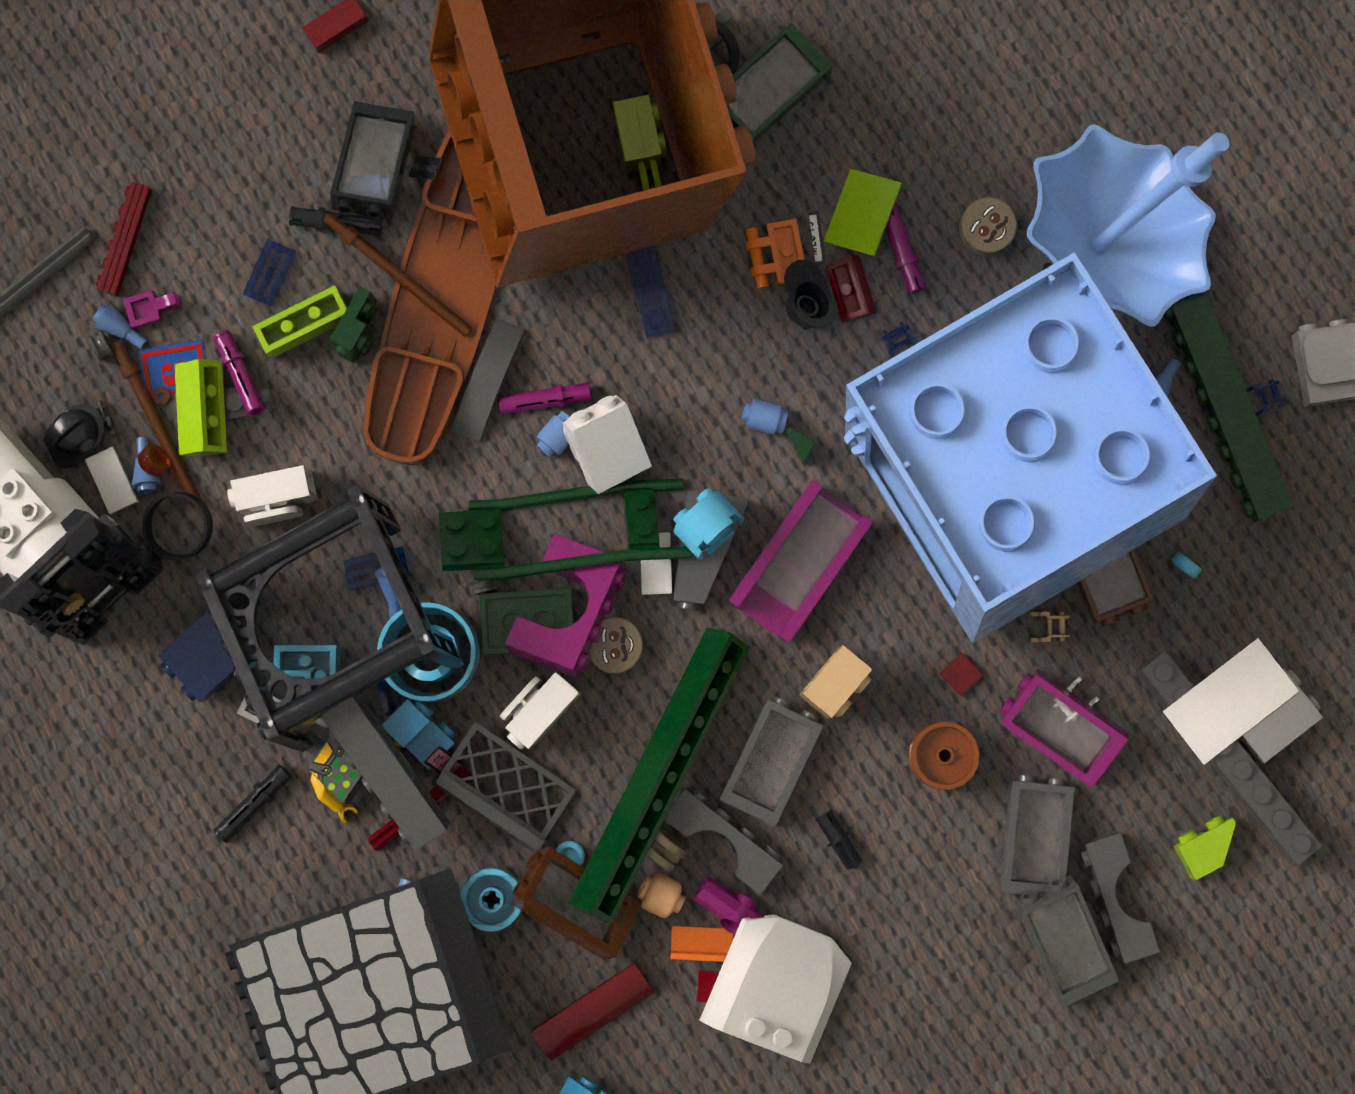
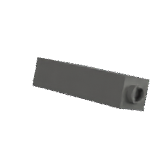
(697, 576)

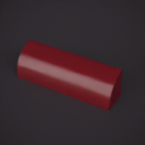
(592, 1011)

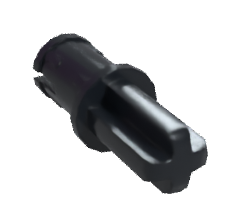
(839, 840)

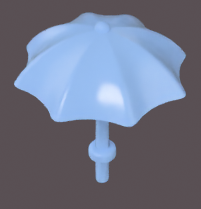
(1128, 218)

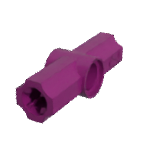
(726, 905)

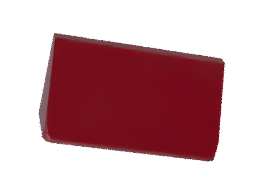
(335, 24)
(850, 288)

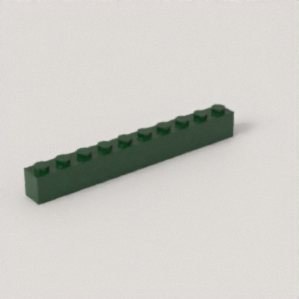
(659, 775)

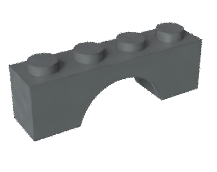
(1106, 860)
(755, 865)

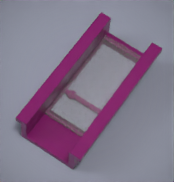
(800, 562)

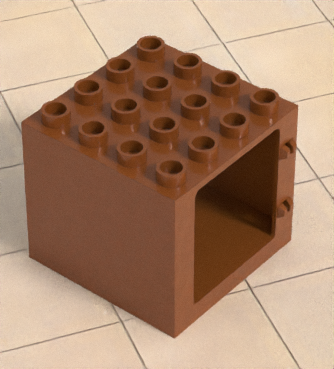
(499, 178)

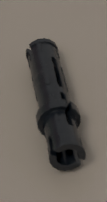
(314, 219)
(262, 794)

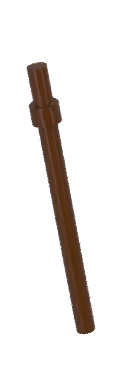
(351, 236)
(130, 371)

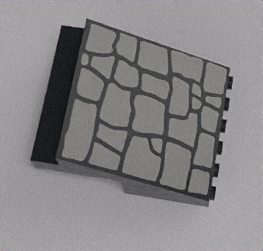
(370, 993)

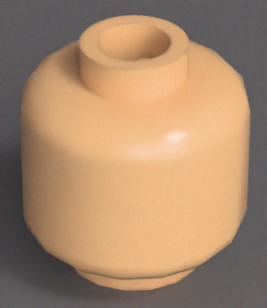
(661, 895)

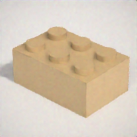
(836, 682)

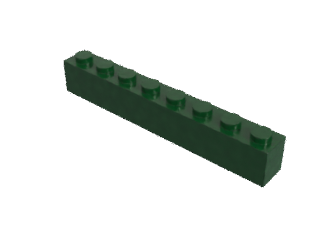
(1228, 407)

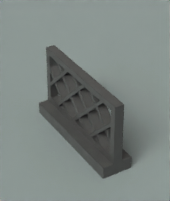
(490, 810)

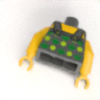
(333, 777)

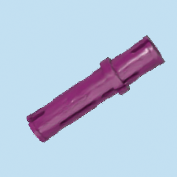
(904, 254)
(226, 345)
(545, 398)

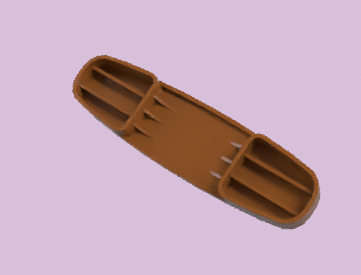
(420, 355)

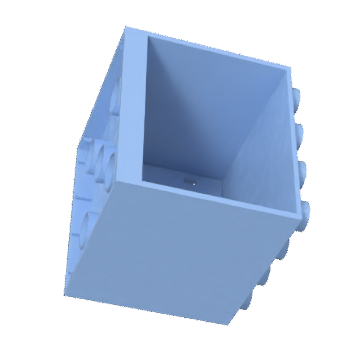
(1024, 447)

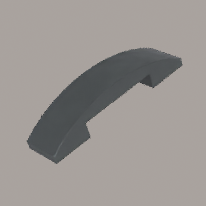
(487, 380)

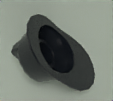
(808, 296)
(74, 435)

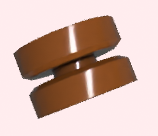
(925, 759)

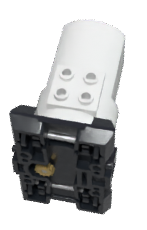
(57, 554)

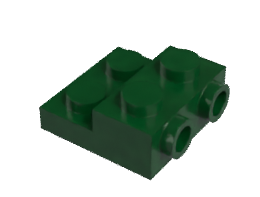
(352, 335)

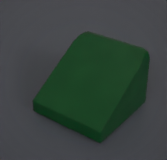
(801, 443)

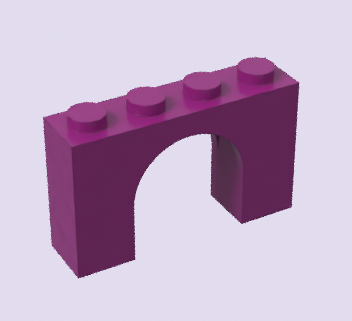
(568, 647)

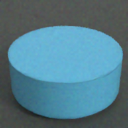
(1186, 565)
(573, 851)

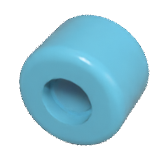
(390, 634)

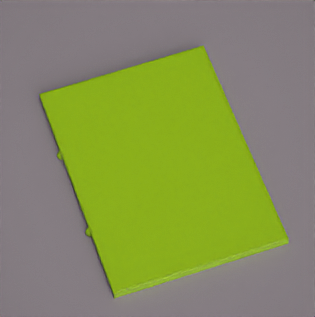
(862, 212)

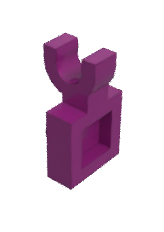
(147, 308)

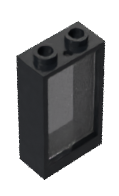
(372, 161)

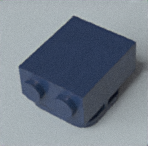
(199, 660)

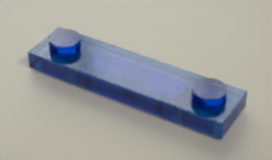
(650, 292)

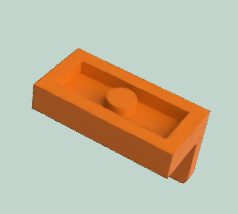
(700, 943)

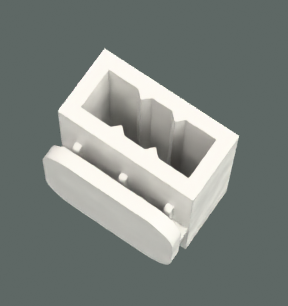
(606, 443)
(272, 495)
(537, 710)

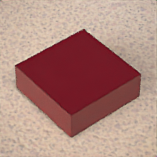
(961, 674)

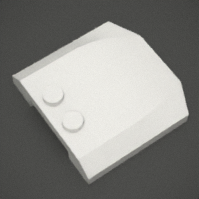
(777, 986)

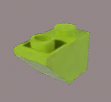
(1207, 850)

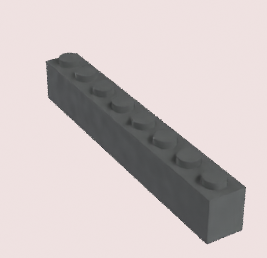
(1239, 771)

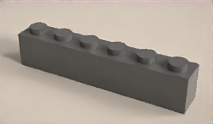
(385, 771)

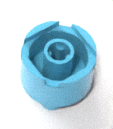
(707, 523)
(478, 909)

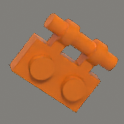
(785, 249)

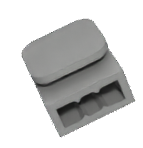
(1326, 362)
(1282, 725)

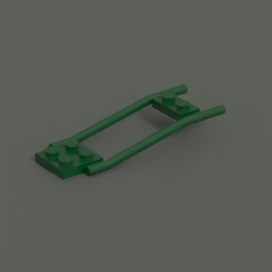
(475, 536)

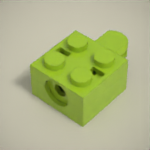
(638, 137)

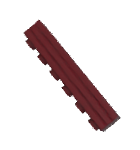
(124, 239)

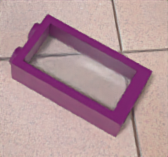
(1063, 727)

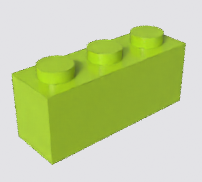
(301, 322)
(200, 408)

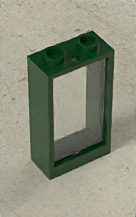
(776, 81)

